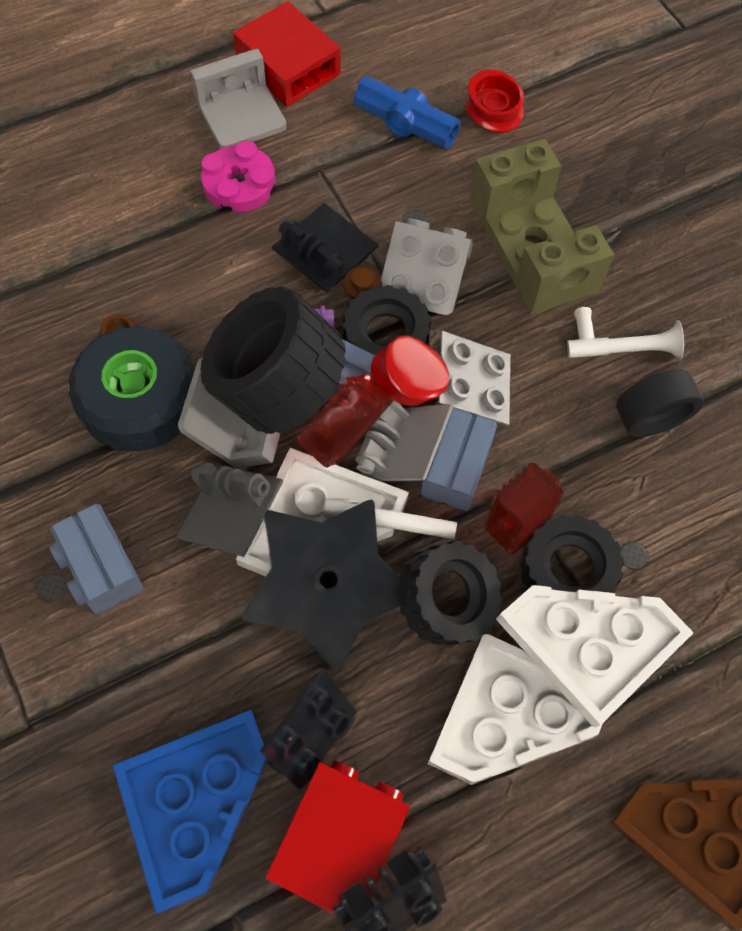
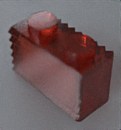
(345, 419)
(523, 507)

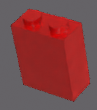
(293, 50)
(338, 836)

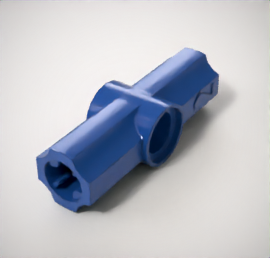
(407, 112)

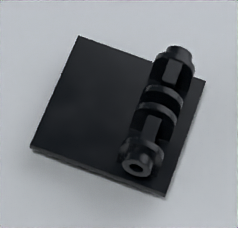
(323, 246)
(309, 731)
(414, 903)

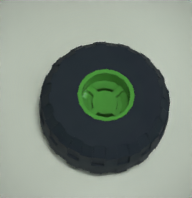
(131, 388)

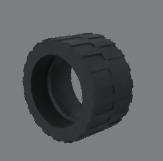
(273, 360)

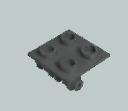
(228, 507)

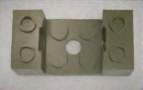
(515, 201)

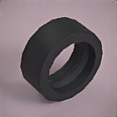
(659, 403)

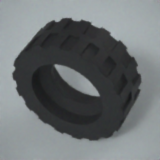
(385, 302)
(578, 533)
(481, 589)

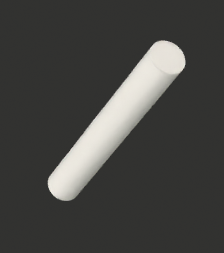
(400, 520)

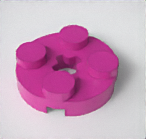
(238, 160)

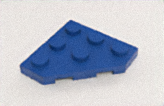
(188, 805)

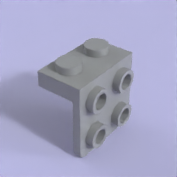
(236, 99)
(427, 263)
(223, 431)

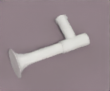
(669, 341)

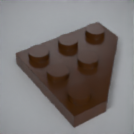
(693, 837)

